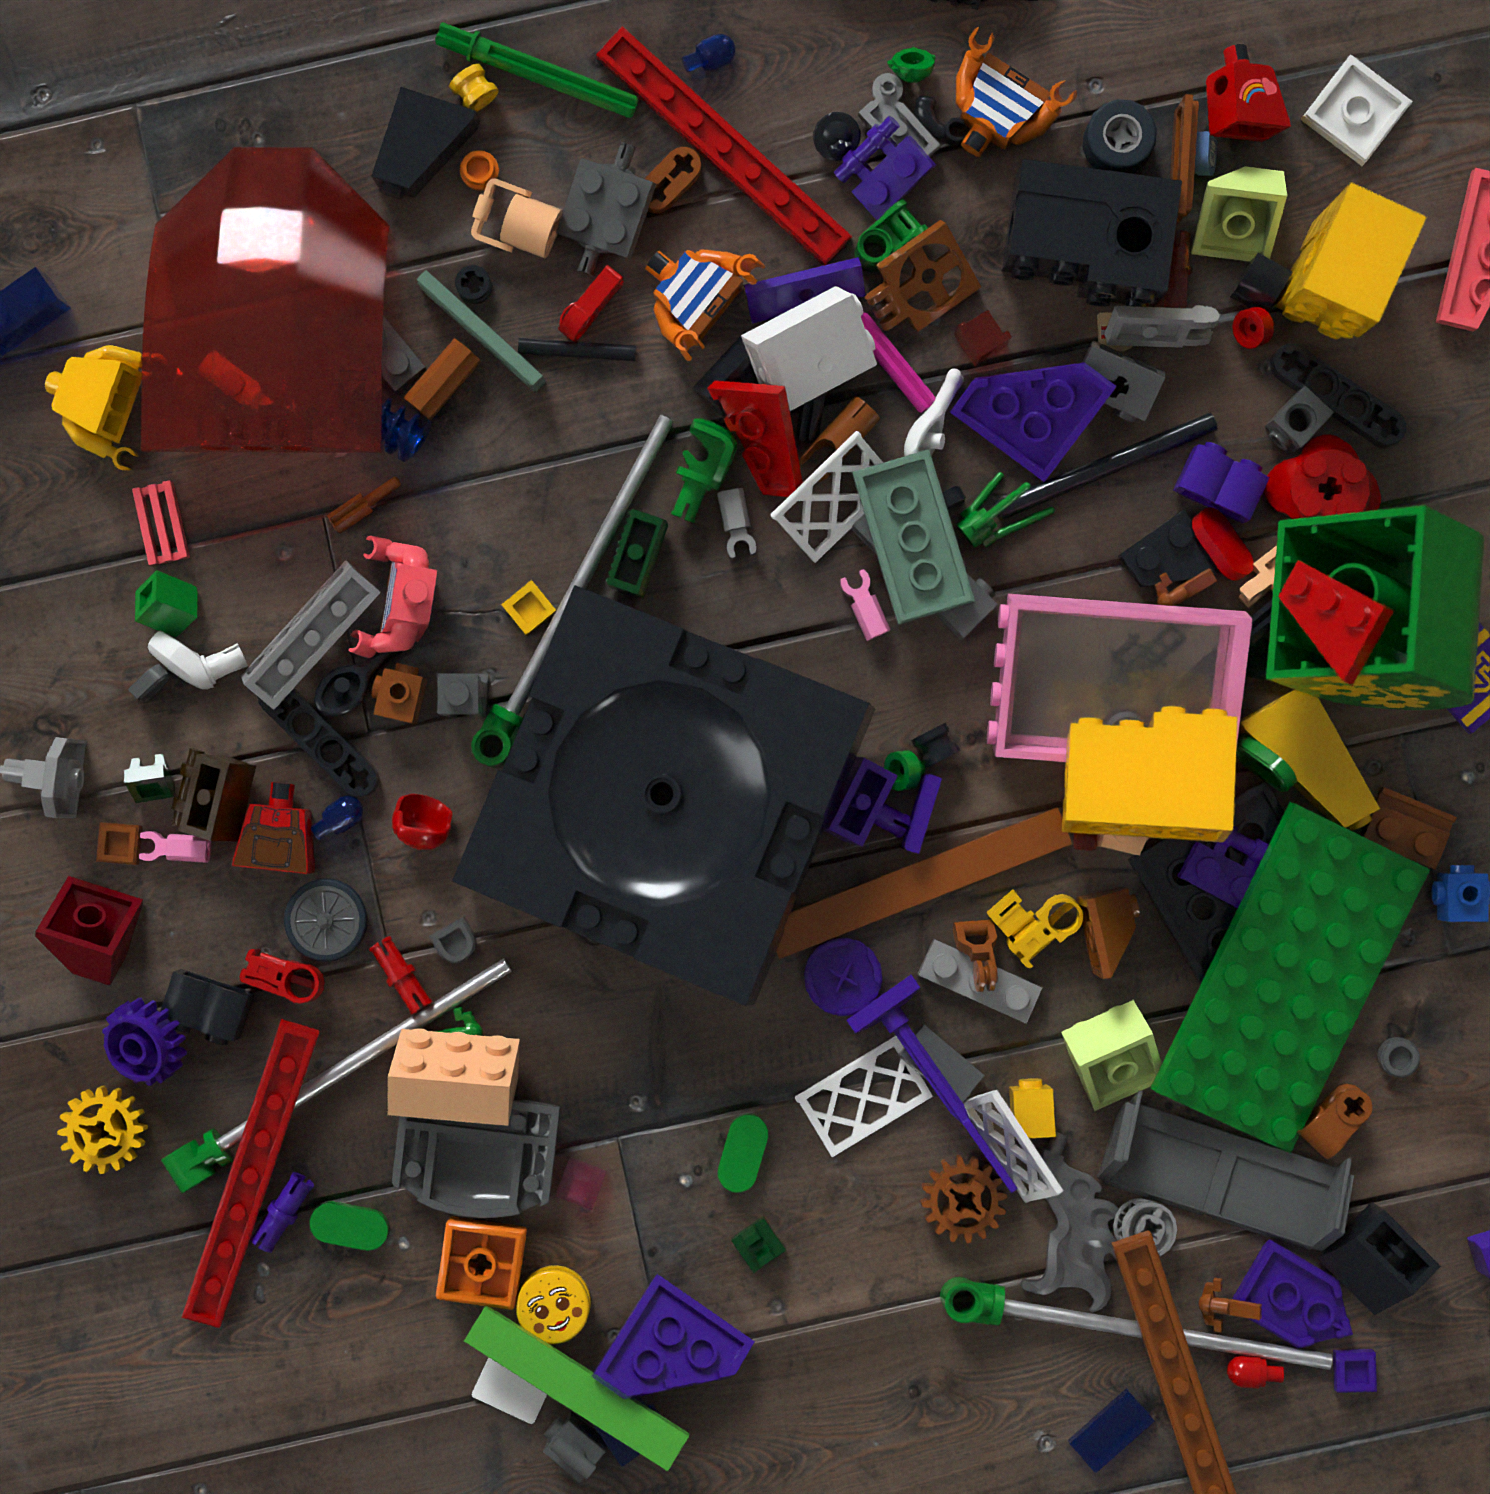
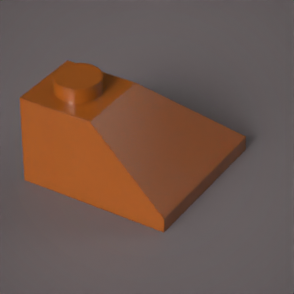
(1108, 927)

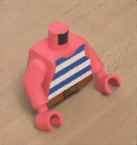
(406, 599)

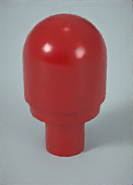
(1253, 1372)

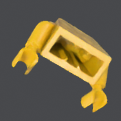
(97, 398)

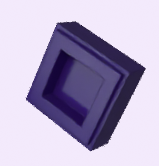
(1354, 1370)

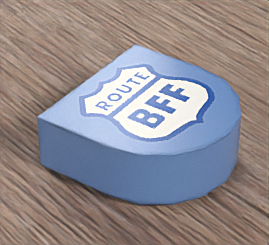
(1205, 154)

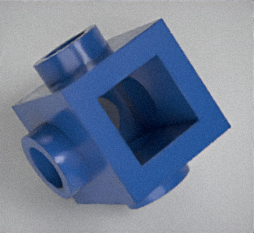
(1461, 895)

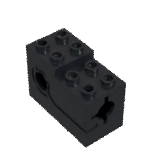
(1093, 229)

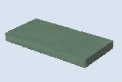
(913, 537)

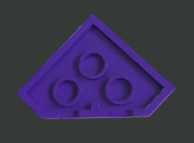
(1034, 412)
(670, 1345)

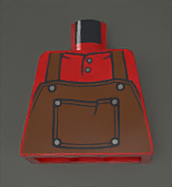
(277, 835)

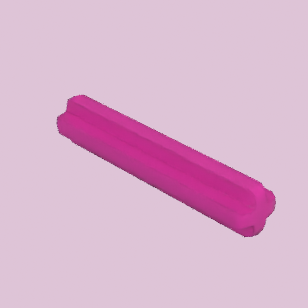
(898, 367)

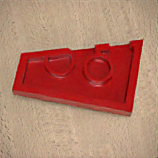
(766, 431)
(1335, 618)

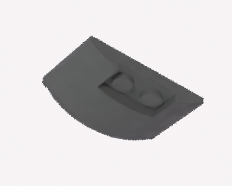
(477, 1165)

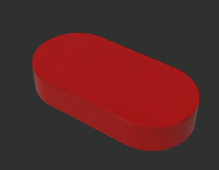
(1222, 544)

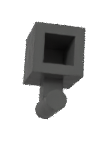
(574, 1446)

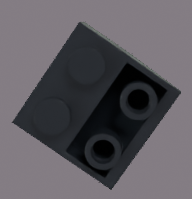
(1378, 1260)

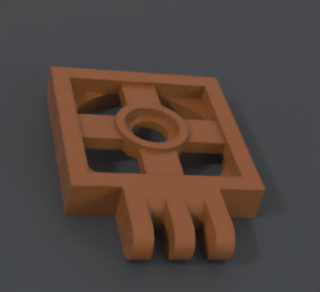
(897, 294)

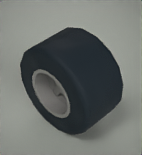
(1128, 126)

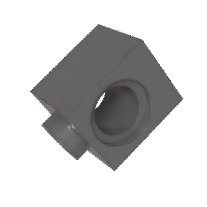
(1312, 411)

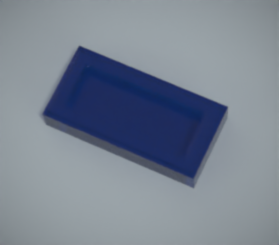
(1111, 1430)

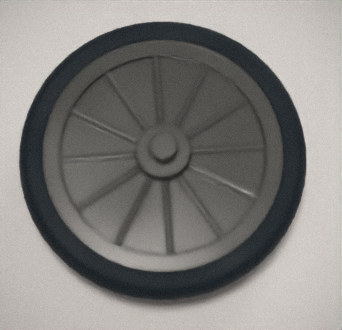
(325, 920)

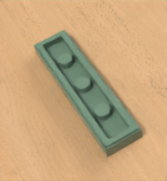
(480, 331)

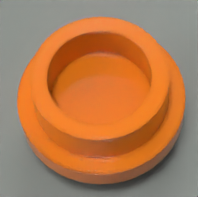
(478, 169)

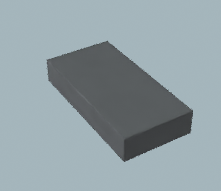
(956, 1069)

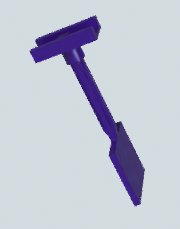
(888, 1011)

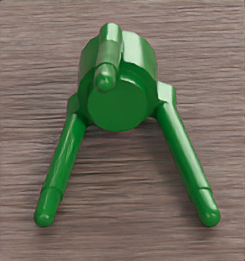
(978, 525)

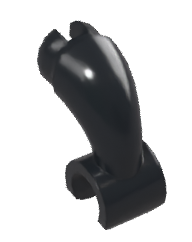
(926, 114)

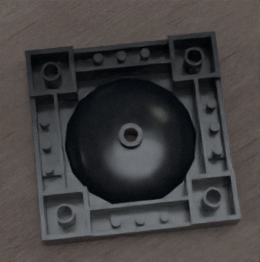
(577, 812)

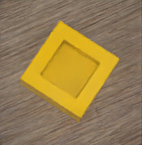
(529, 608)

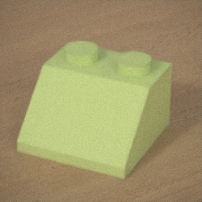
(1113, 1054)

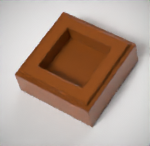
(119, 843)

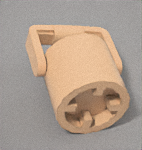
(527, 223)

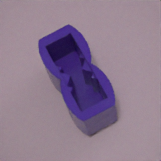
(1221, 482)

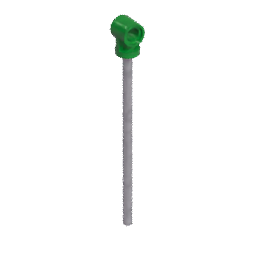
(506, 721)
(194, 1162)
(989, 1306)

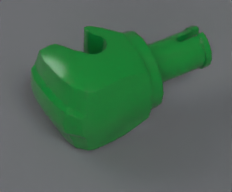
(707, 474)

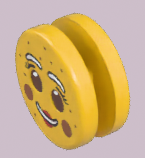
(553, 1304)

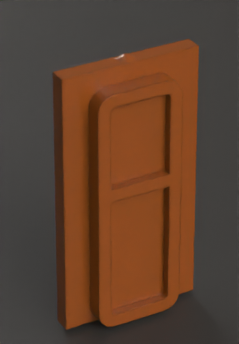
(1184, 151)

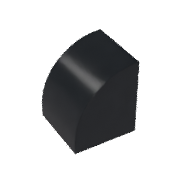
(1261, 283)

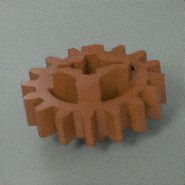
(951, 1212)

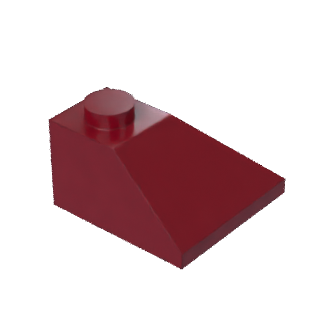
(90, 928)

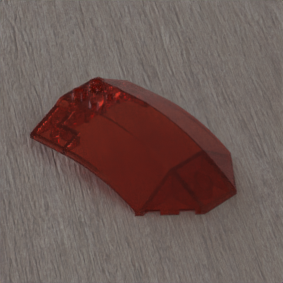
(265, 312)

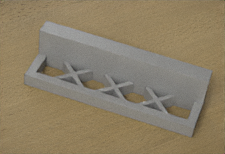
(309, 635)

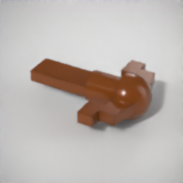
(1183, 591)
(1210, 1304)

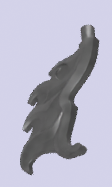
(1081, 1232)

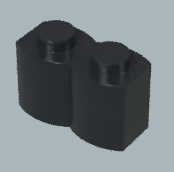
(207, 1006)

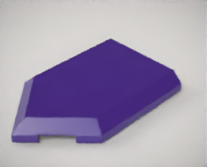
(1295, 1296)

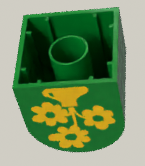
(1410, 563)

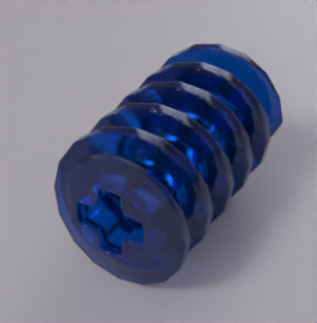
(402, 433)

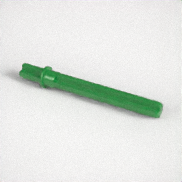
(535, 70)

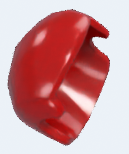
(421, 821)

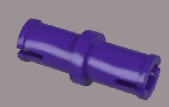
(282, 1212)

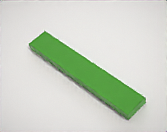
(575, 1388)

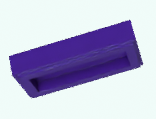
(921, 813)

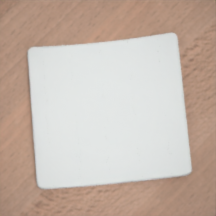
(508, 1392)

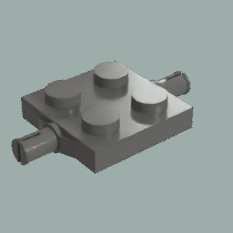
(606, 208)

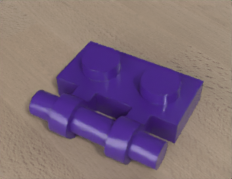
(893, 176)
(1219, 875)

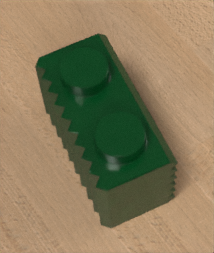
(637, 553)

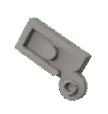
(887, 92)

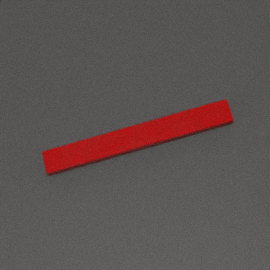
(724, 147)
(250, 1173)

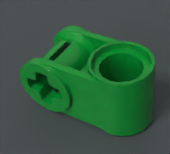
(890, 232)

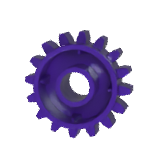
(143, 1042)

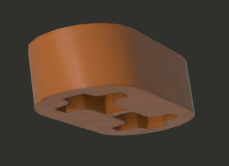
(678, 186)

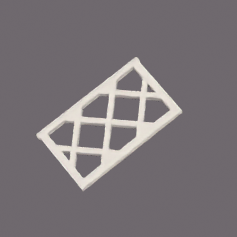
(804, 493)
(861, 1129)
(1012, 1129)

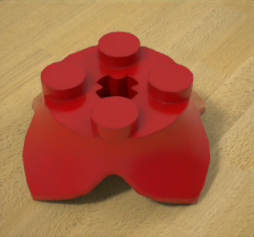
(1327, 458)

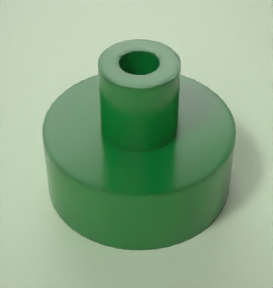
(906, 767)

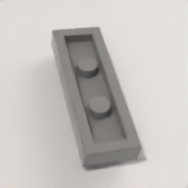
(955, 971)

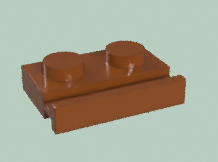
(1409, 828)

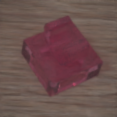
(580, 1183)

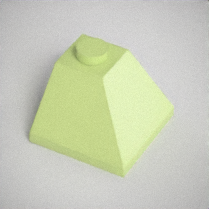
(1240, 214)

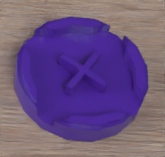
(842, 976)

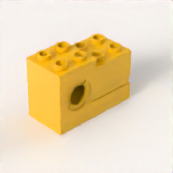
(1350, 263)
(1154, 778)

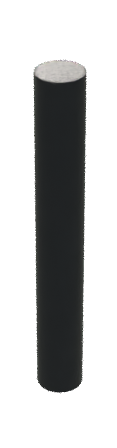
(577, 349)

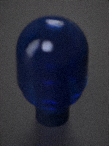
(711, 53)
(339, 817)

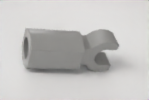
(735, 519)

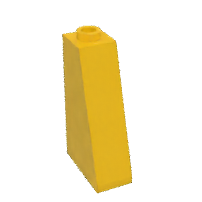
(1306, 739)

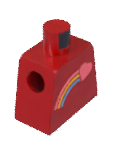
(1245, 99)

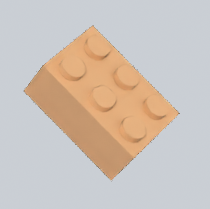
(453, 1077)

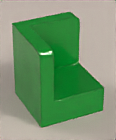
(166, 603)

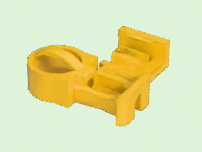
(1029, 931)

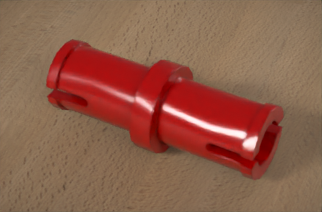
(400, 975)

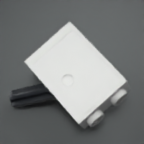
(812, 353)

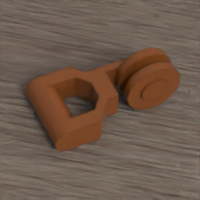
(982, 952)

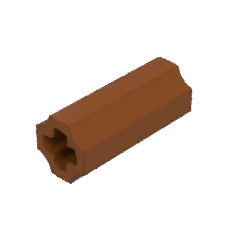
(442, 379)

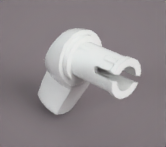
(191, 666)

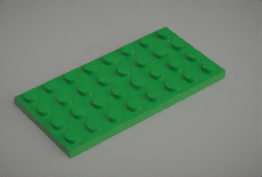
(1290, 978)

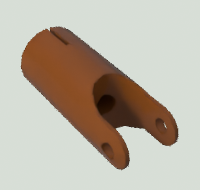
(853, 418)

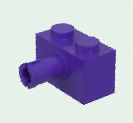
(862, 804)

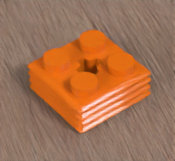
(460, 1276)

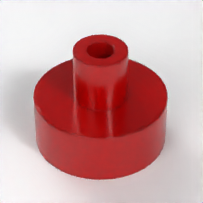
(1253, 327)

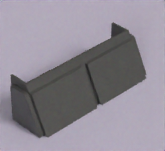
(1226, 1177)

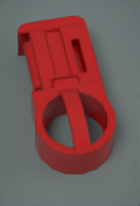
(590, 304)
(276, 975)

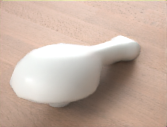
(927, 430)

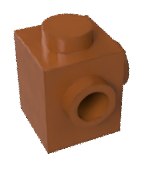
(399, 693)

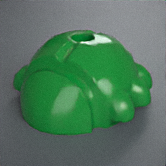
(912, 64)

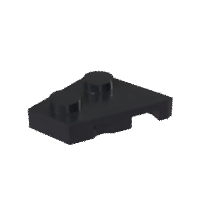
(1170, 550)

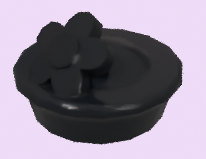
(836, 135)

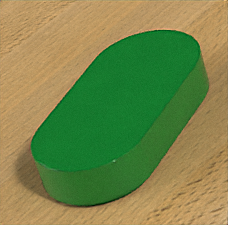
(1264, 763)
(742, 1152)
(349, 1225)

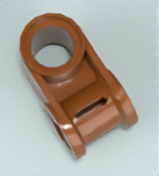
(1333, 1123)

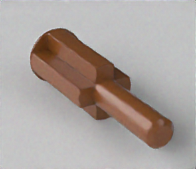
(360, 506)

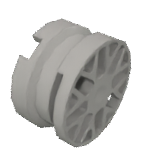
(1147, 1216)

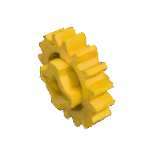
(86, 1125)

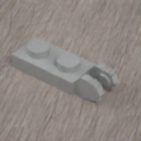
(1161, 326)

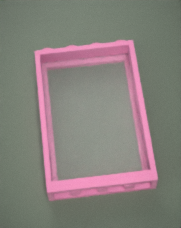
(1105, 659)

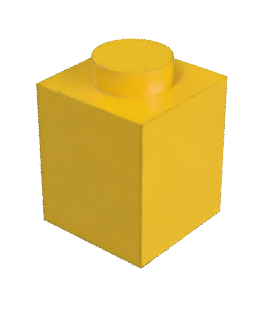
(1033, 1107)

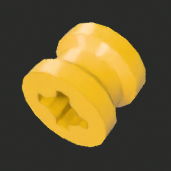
(473, 87)

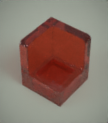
(981, 337)

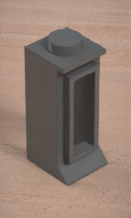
(462, 694)

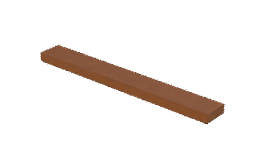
(923, 881)
(1172, 1364)

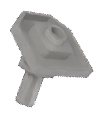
(57, 777)

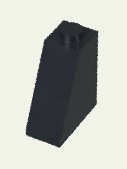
(420, 142)

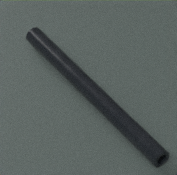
(1111, 464)

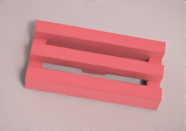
(146, 529)

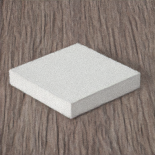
(1356, 110)

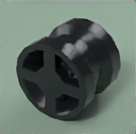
(935, 745)

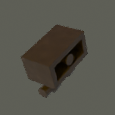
(212, 796)

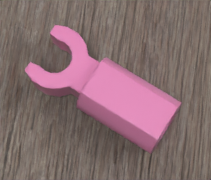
(866, 608)
(177, 847)

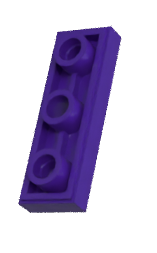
(782, 293)

